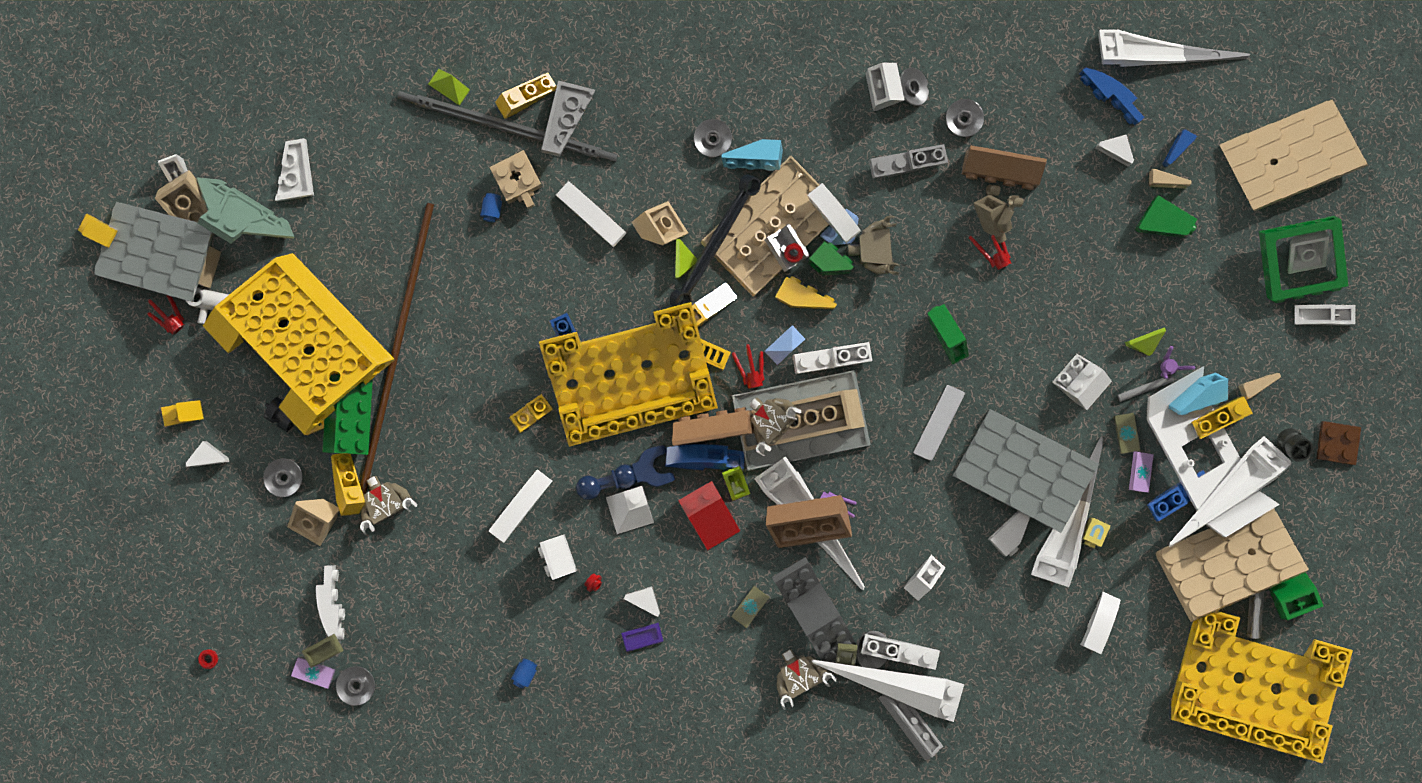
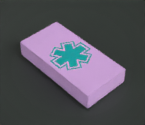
(1141, 472)
(317, 675)

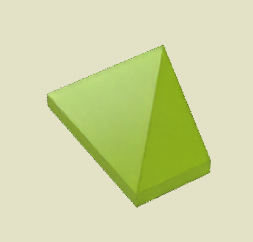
(449, 86)
(684, 259)
(1147, 343)
(736, 483)

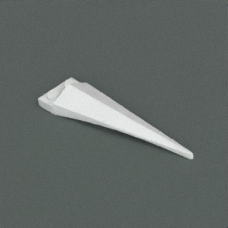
(1253, 472)
(786, 486)
(929, 694)

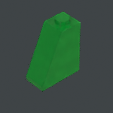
(1166, 220)
(948, 333)

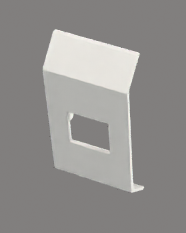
(1177, 430)

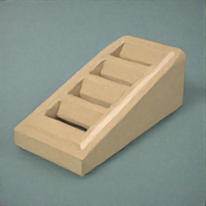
(1162, 179)
(1253, 387)

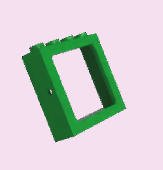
(1270, 261)

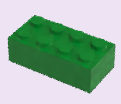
(349, 425)

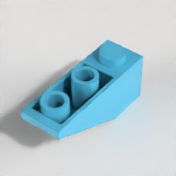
(757, 155)
(1203, 393)

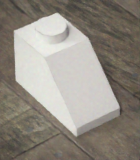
(924, 578)

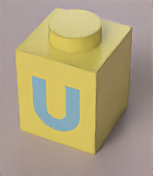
(1095, 532)

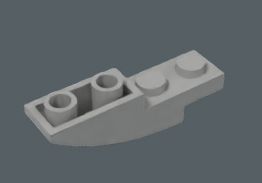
(908, 162)

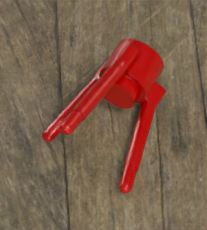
(1000, 259)
(172, 323)
(754, 378)

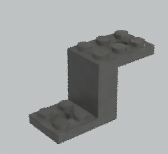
(813, 609)

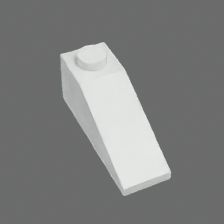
(1010, 534)

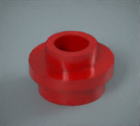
(791, 258)
(593, 582)
(202, 661)

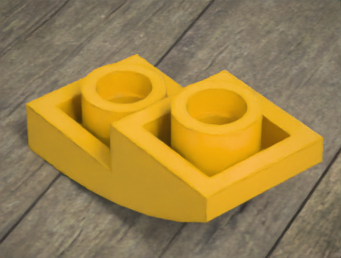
(530, 413)

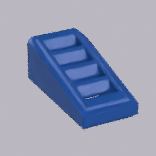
(1180, 144)

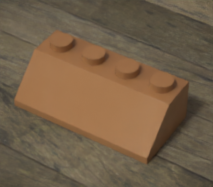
(1004, 167)
(713, 427)
(808, 521)

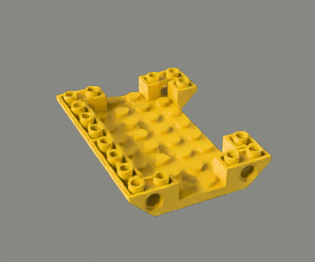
(314, 321)
(635, 394)
(1250, 708)

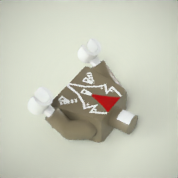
(771, 421)
(383, 502)
(799, 676)

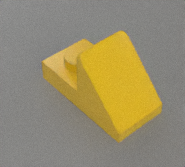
(97, 230)
(182, 413)

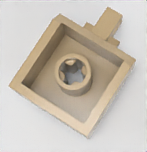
(513, 189)

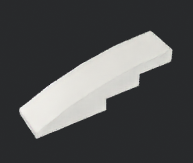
(591, 214)
(520, 506)

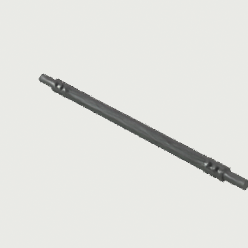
(501, 124)

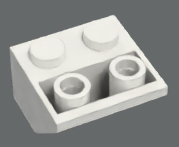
(884, 85)
(1082, 381)
(557, 557)

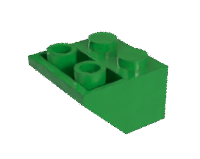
(829, 262)
(1295, 597)

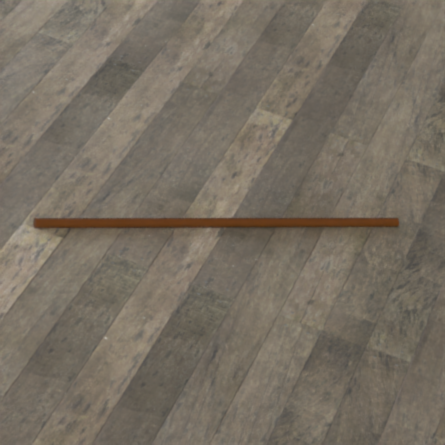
(396, 346)

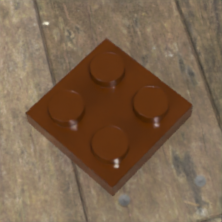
(1338, 443)

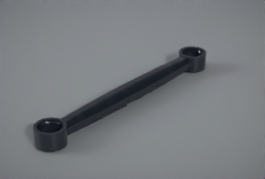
(716, 240)

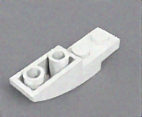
(832, 358)
(330, 613)
(900, 651)

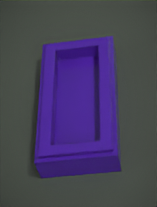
(642, 637)

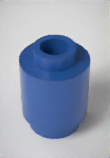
(491, 207)
(524, 673)

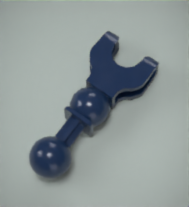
(626, 475)

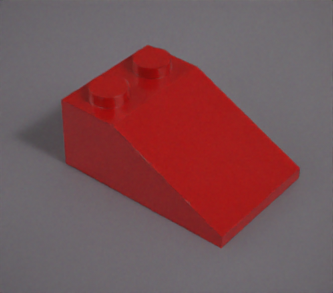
(709, 515)

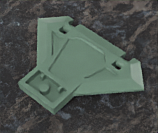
(235, 214)

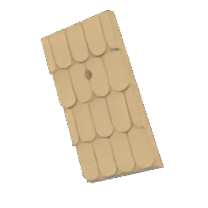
(1309, 152)
(778, 203)
(1219, 570)

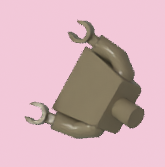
(995, 213)
(875, 247)

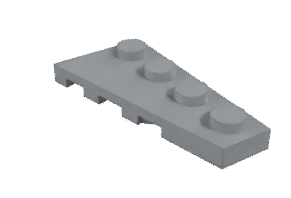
(566, 111)

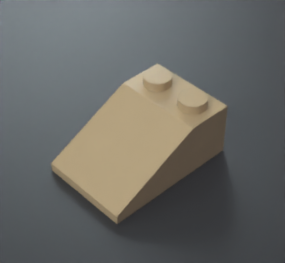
(182, 198)

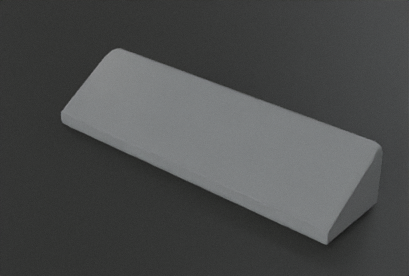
(939, 423)
(1255, 615)
(912, 727)

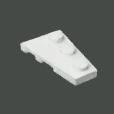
(295, 173)

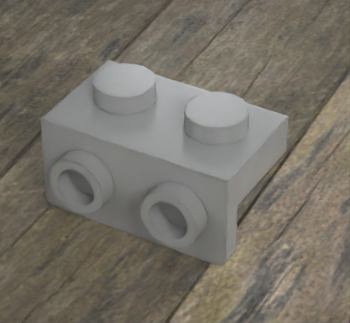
(779, 241)

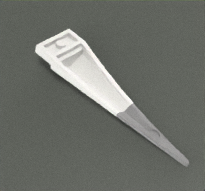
(1137, 50)
(1061, 550)

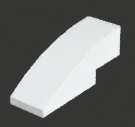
(833, 213)
(1325, 315)
(1101, 623)

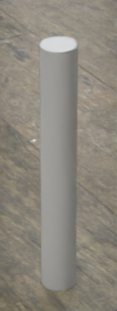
(1145, 388)

